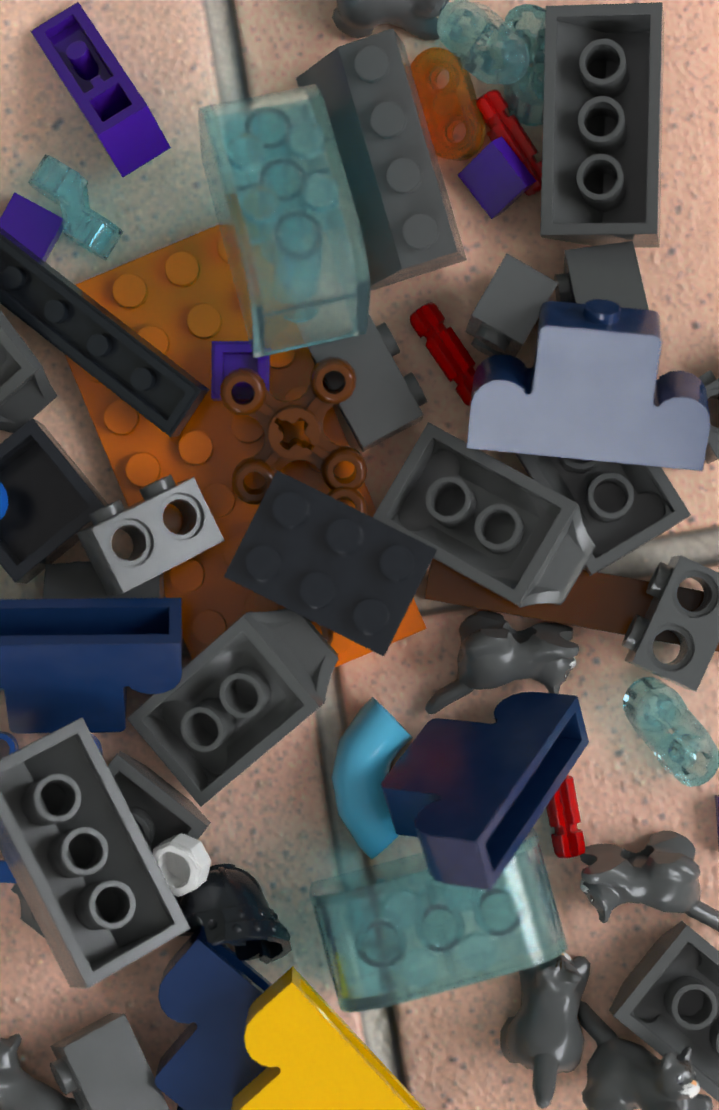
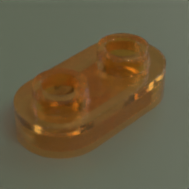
(449, 105)

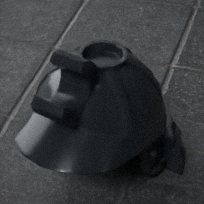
(235, 913)

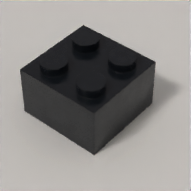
(45, 501)

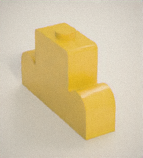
(312, 1057)

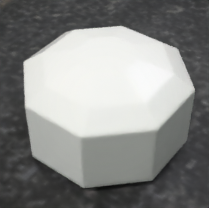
(182, 863)

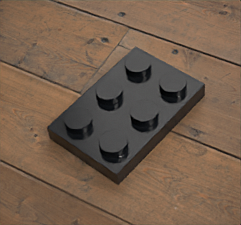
(330, 563)

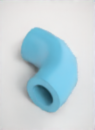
(359, 768)

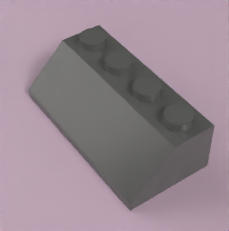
(603, 124)
(387, 158)
(82, 857)

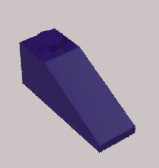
(101, 89)

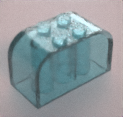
(286, 219)
(406, 936)

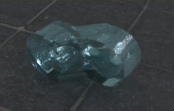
(483, 42)
(527, 95)
(70, 192)
(686, 753)

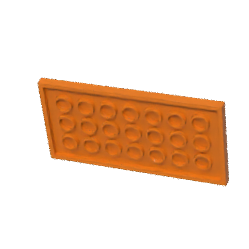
(180, 305)

